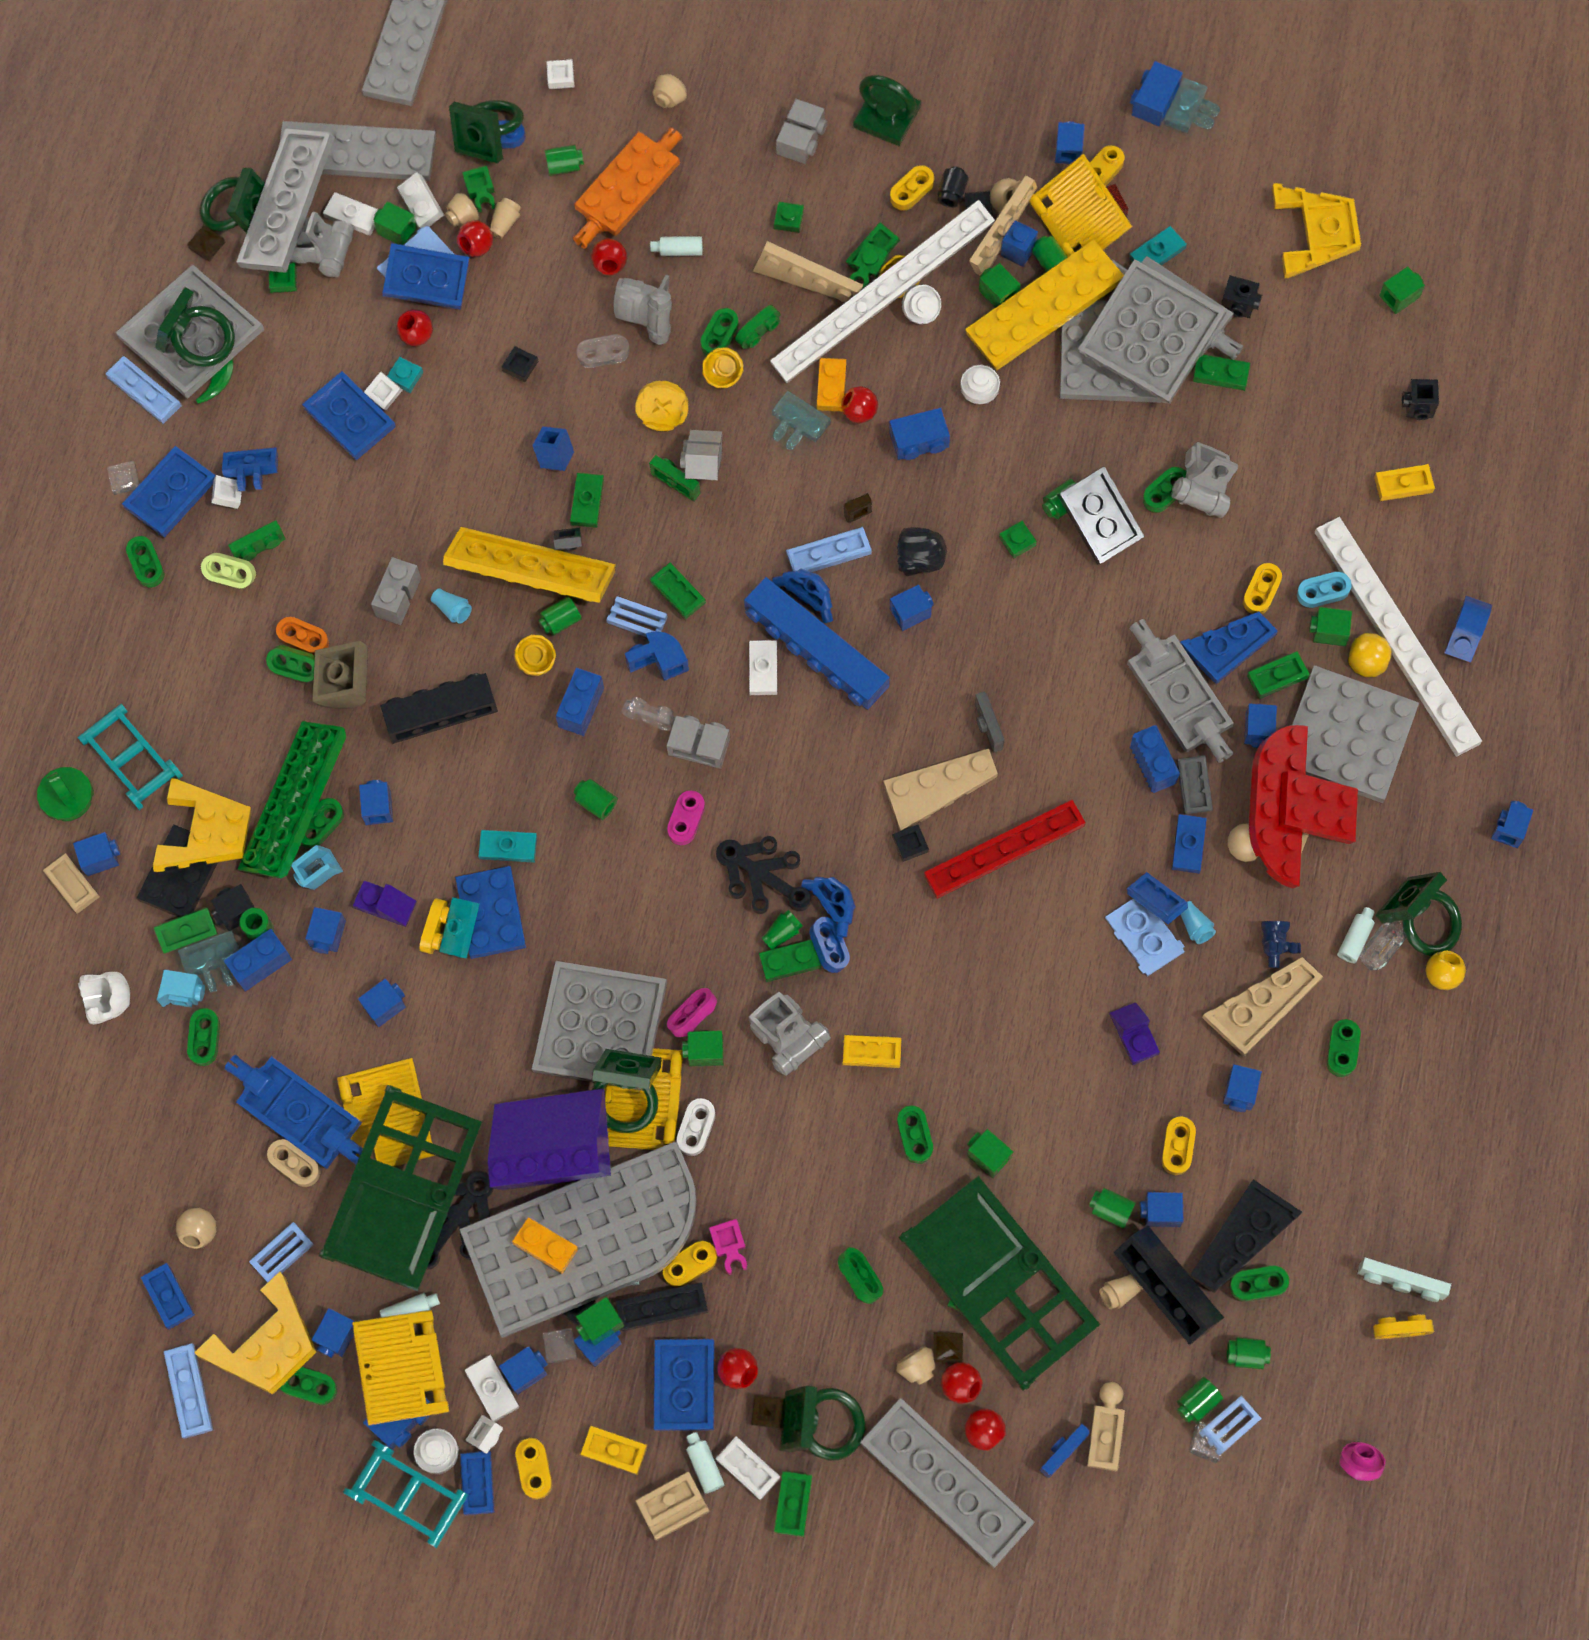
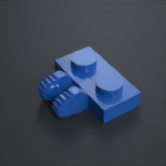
(249, 463)

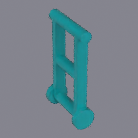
(168, 767)
(383, 1452)

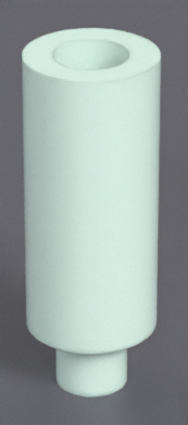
(678, 246)
(1357, 936)
(414, 1304)
(704, 1464)

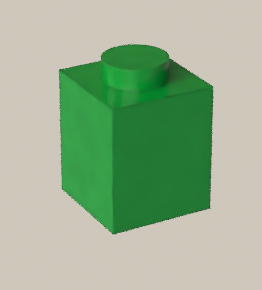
(395, 223)
(998, 285)
(1402, 289)
(1331, 626)
(704, 1048)
(989, 1152)
(599, 1322)

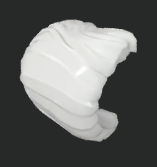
(104, 996)

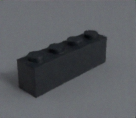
(439, 707)
(1168, 1285)

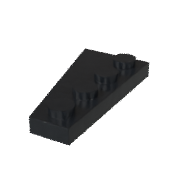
(1248, 1229)

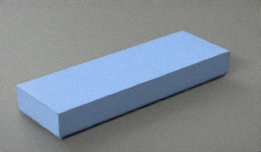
(143, 389)
(829, 551)
(188, 1391)

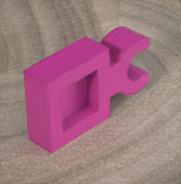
(728, 1241)

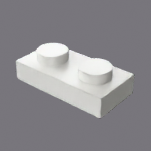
(420, 200)

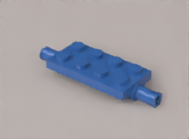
(297, 1111)

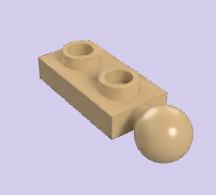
(1107, 1429)

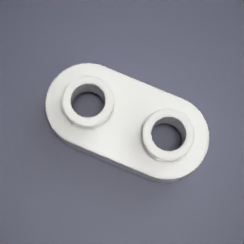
(696, 1128)

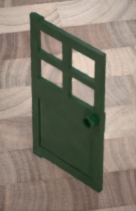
(390, 1214)
(981, 1259)

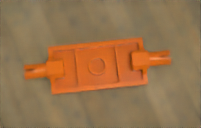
(626, 185)

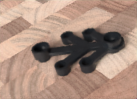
(759, 872)
(459, 1214)

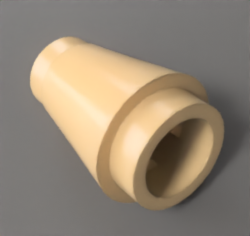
(504, 217)
(1119, 1291)

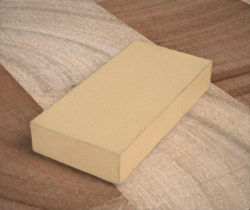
(71, 883)

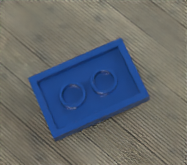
(425, 276)
(349, 415)
(169, 491)
(498, 918)
(684, 1385)

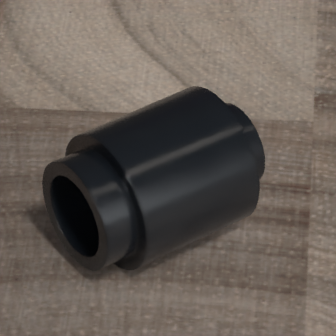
(952, 187)

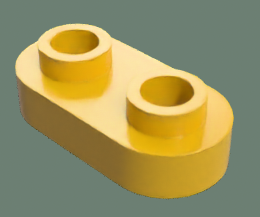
(1107, 167)
(910, 189)
(1262, 590)
(431, 935)
(1178, 1147)
(690, 1264)
(1415, 1326)
(534, 1467)

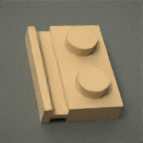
(672, 1506)

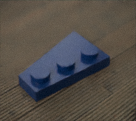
(1228, 647)

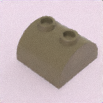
(341, 675)

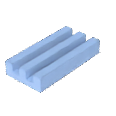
(621, 602)
(307, 1244)
(1214, 1439)

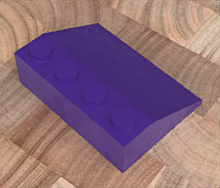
(549, 1140)

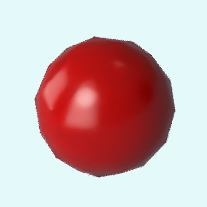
(475, 238)
(609, 255)
(414, 327)
(859, 404)
(737, 1368)
(961, 1383)
(985, 1429)

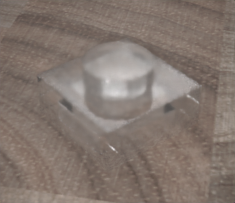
(123, 477)
(559, 1346)
(1200, 1446)

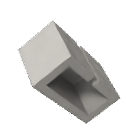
(799, 136)
(702, 455)
(390, 600)
(698, 742)

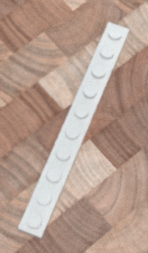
(882, 291)
(1403, 642)

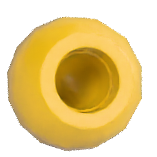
(1445, 970)

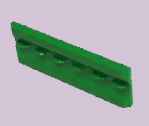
(293, 800)

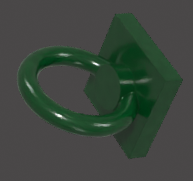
(886, 110)
(478, 130)
(242, 204)
(178, 322)
(1412, 900)
(629, 1072)
(802, 1419)

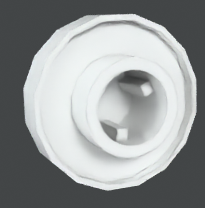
(921, 304)
(980, 384)
(436, 1451)

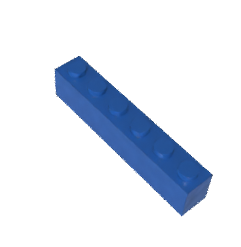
(816, 643)

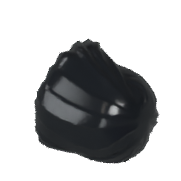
(920, 551)

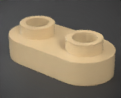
(294, 1164)

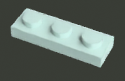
(1403, 1280)

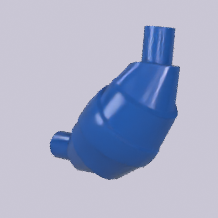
(808, 588)
(835, 899)

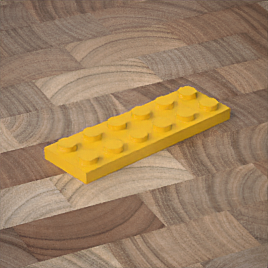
(1045, 305)
(529, 564)

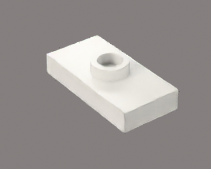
(351, 211)
(763, 667)
(492, 1388)
(748, 1468)

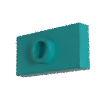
(1161, 247)
(507, 846)
(459, 927)

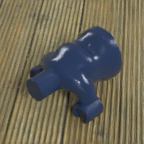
(1275, 942)

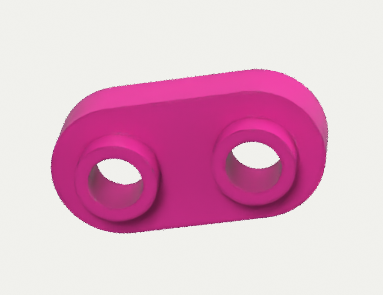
(686, 816)
(692, 1012)

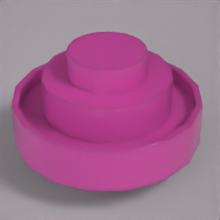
(1362, 1461)

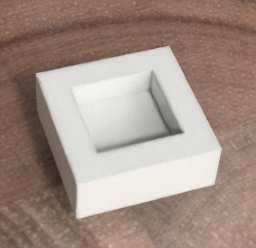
(560, 74)
(383, 391)
(226, 492)
(484, 1434)

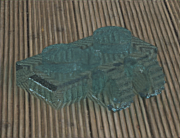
(1186, 106)
(799, 416)
(209, 955)

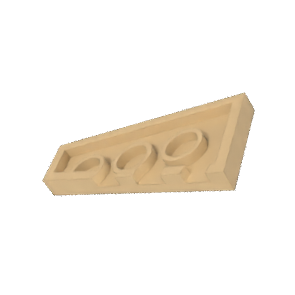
(992, 243)
(796, 270)
(938, 786)
(1257, 1010)

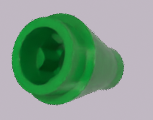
(782, 929)

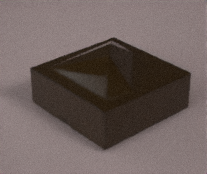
(206, 243)
(857, 508)
(947, 1348)
(768, 1411)

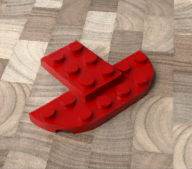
(1291, 802)

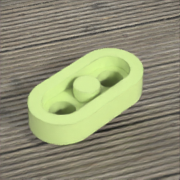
(230, 570)

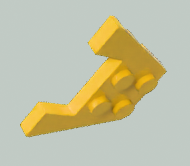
(1328, 224)
(216, 829)
(273, 1350)

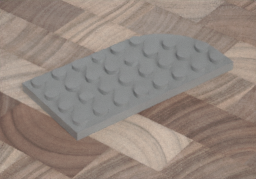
(623, 1232)

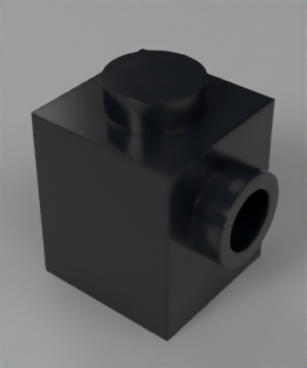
(1241, 296)
(1421, 399)
(230, 906)

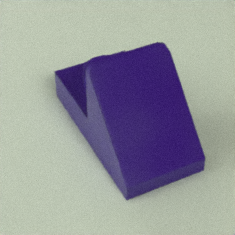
(385, 903)
(1134, 1033)

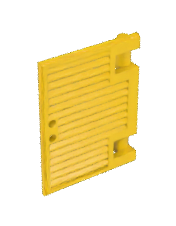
(1080, 208)
(631, 1104)
(365, 1108)
(399, 1367)

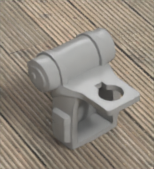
(323, 244)
(645, 306)
(1205, 480)
(787, 1032)

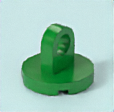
(65, 794)

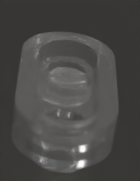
(602, 349)
(642, 712)
(1382, 945)

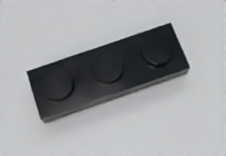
(662, 1306)

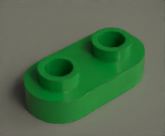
(763, 322)
(716, 333)
(1162, 489)
(145, 563)
(294, 665)
(322, 825)
(203, 1038)
(1343, 1046)
(915, 1135)
(860, 1275)
(1258, 1283)
(309, 1385)

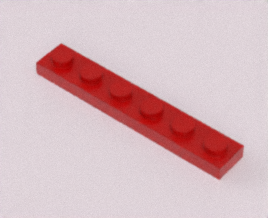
(1004, 849)

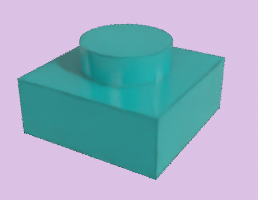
(405, 374)

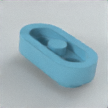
(1322, 589)

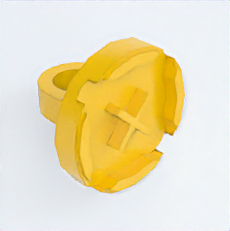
(662, 405)

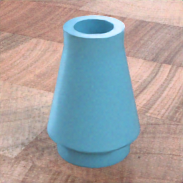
(454, 607)
(1197, 924)

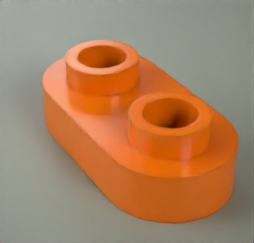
(304, 635)

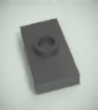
(987, 722)
(1194, 784)

